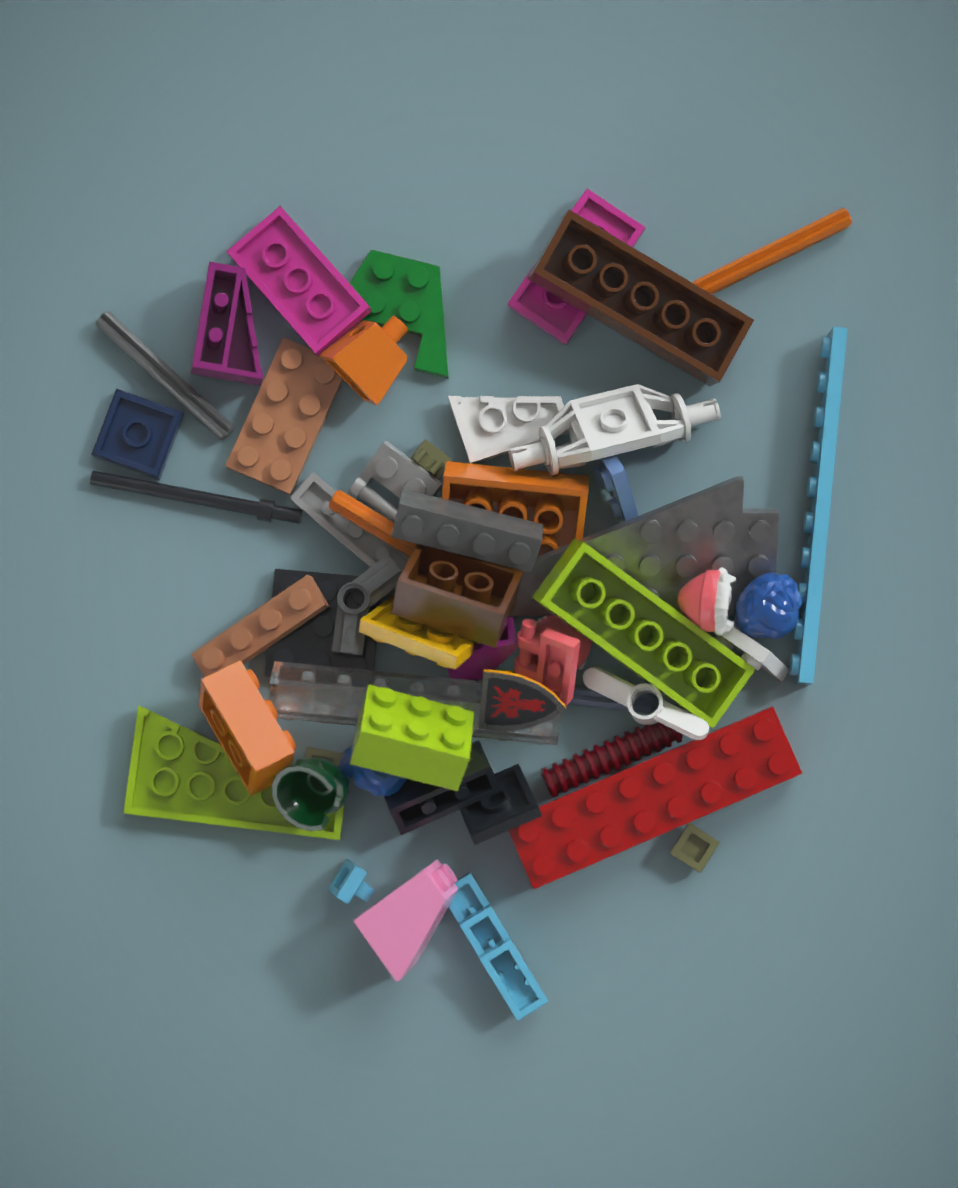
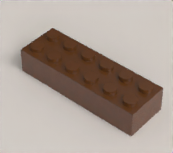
(640, 298)

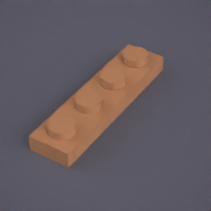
(262, 627)

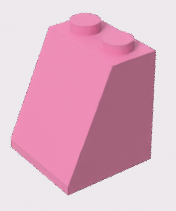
(408, 917)

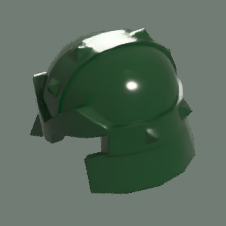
(309, 792)

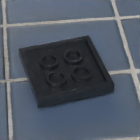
(314, 639)

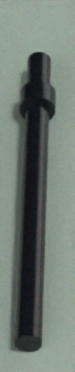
(264, 510)

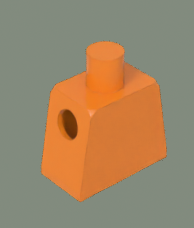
(369, 357)

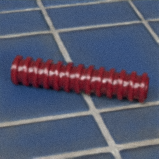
(608, 756)

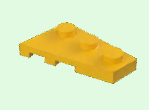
(415, 638)

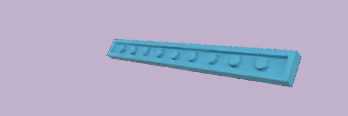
(820, 490)

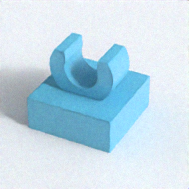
(350, 883)

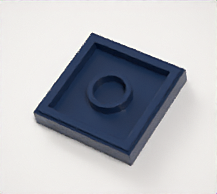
(137, 434)

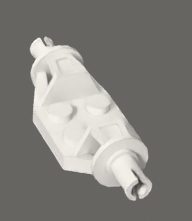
(612, 425)

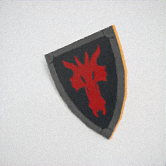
(515, 702)

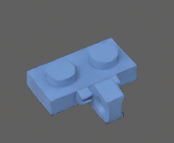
(614, 480)

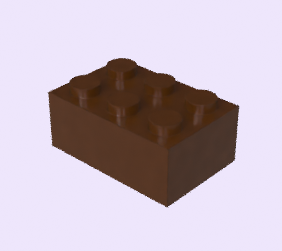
(457, 594)

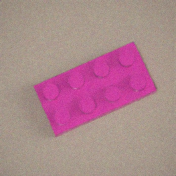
(299, 281)
(552, 312)

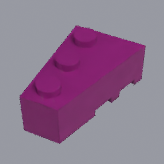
(226, 331)

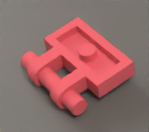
(556, 659)

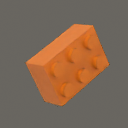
(246, 726)

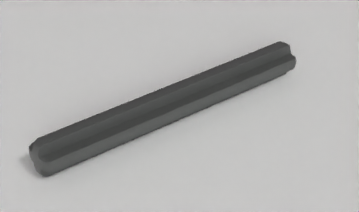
(164, 375)

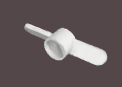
(626, 694)

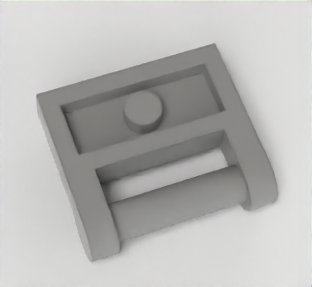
(395, 473)

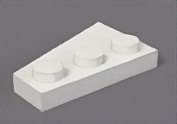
(498, 423)

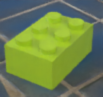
(412, 737)

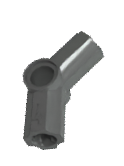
(375, 585)

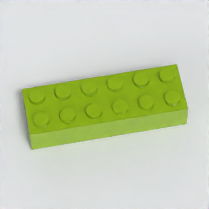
(643, 632)

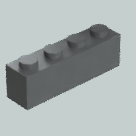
(467, 530)

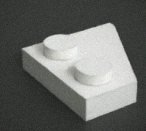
(753, 653)

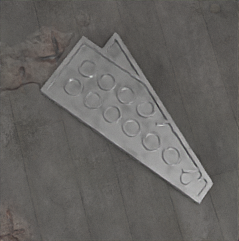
(677, 544)

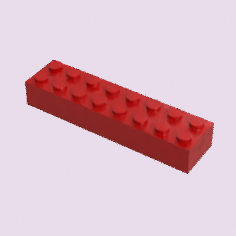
(655, 797)

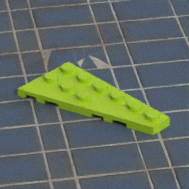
(193, 780)

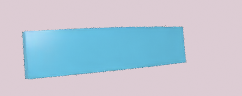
(496, 948)

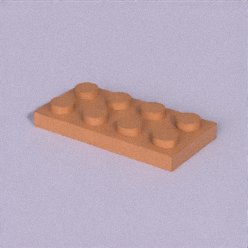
(285, 418)

